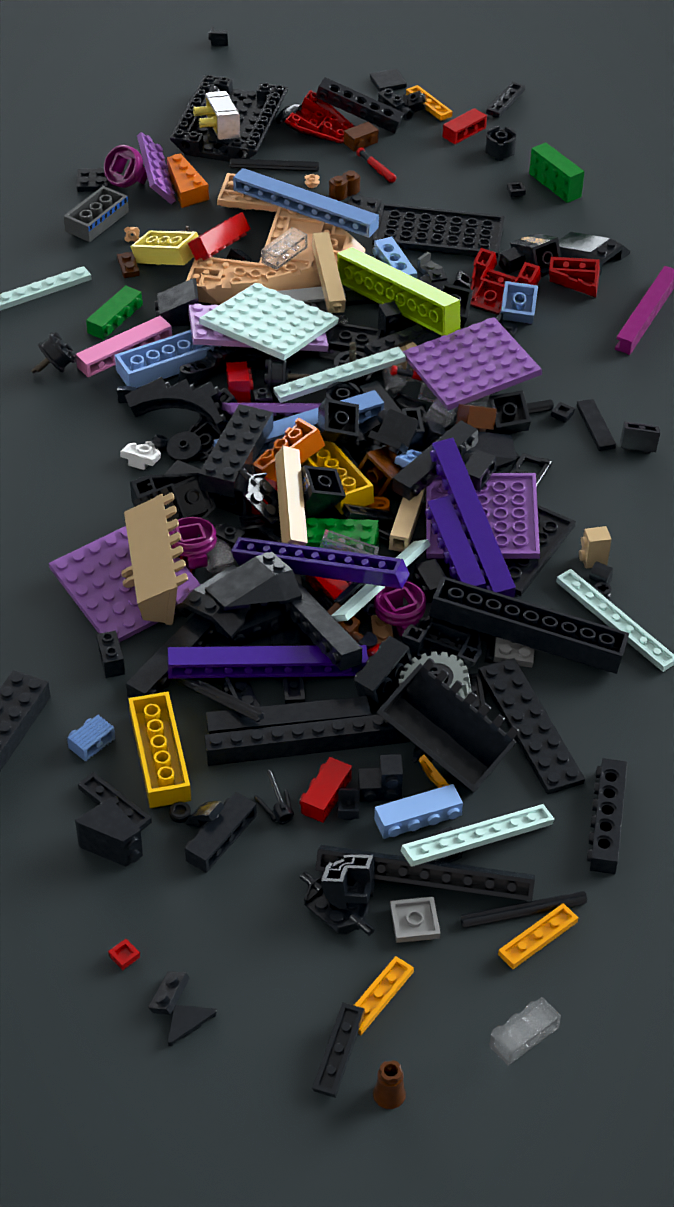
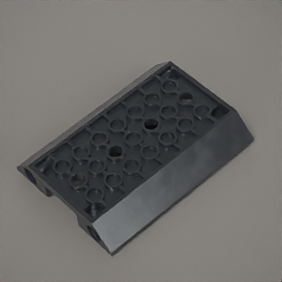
(256, 116)

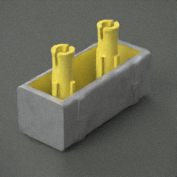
(220, 115)

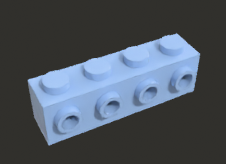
(418, 811)

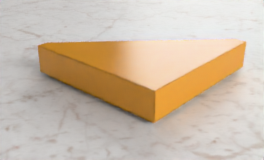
(431, 772)

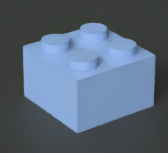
(519, 302)

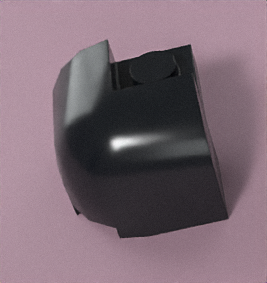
(349, 880)

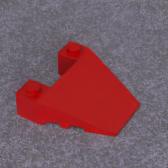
(489, 284)

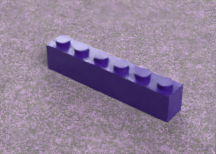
(453, 542)

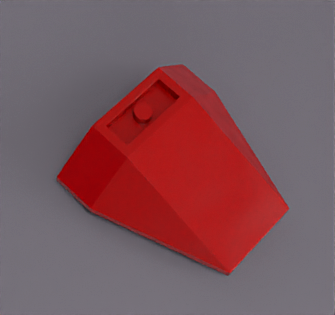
(319, 120)

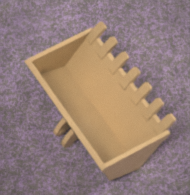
(152, 558)

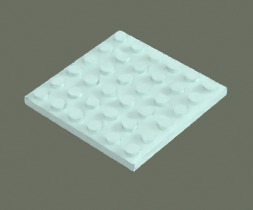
(269, 321)

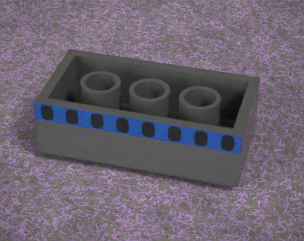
(96, 213)

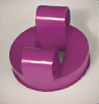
(117, 160)
(193, 546)
(392, 598)

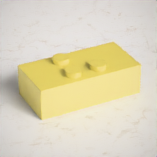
(164, 247)

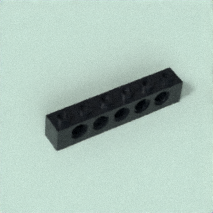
(359, 105)
(608, 817)

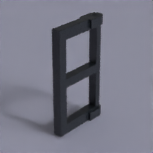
(540, 461)

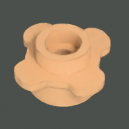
(312, 180)
(135, 231)

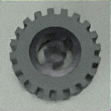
(455, 668)

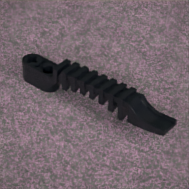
(200, 370)

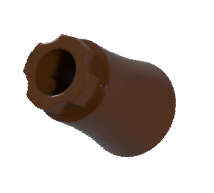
(389, 1088)

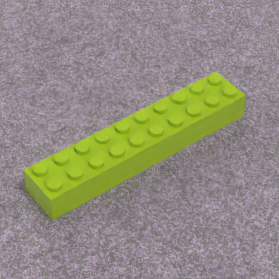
(387, 284)

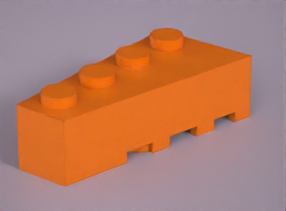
(187, 181)
(301, 437)

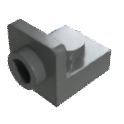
(425, 264)

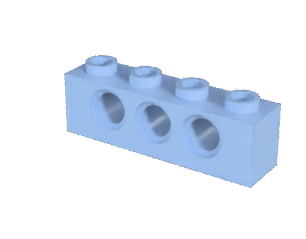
(391, 254)

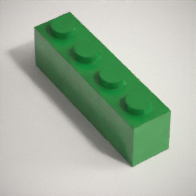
(114, 312)

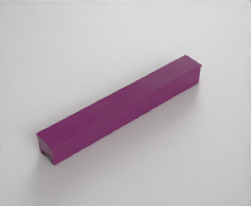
(646, 311)

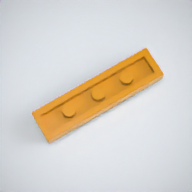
(432, 105)
(538, 936)
(383, 990)

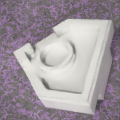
(141, 455)

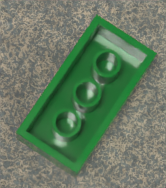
(556, 172)
(361, 530)

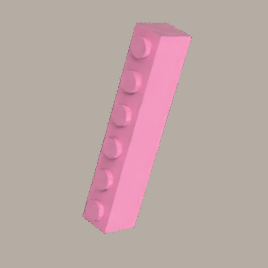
(103, 354)

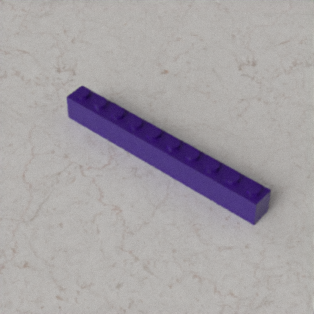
(472, 516)
(327, 562)
(254, 662)

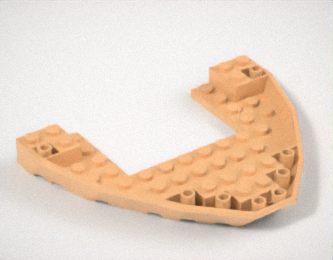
(224, 278)

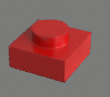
(124, 954)

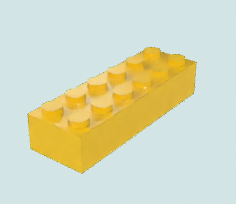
(356, 486)
(159, 750)

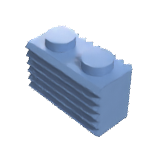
(91, 737)

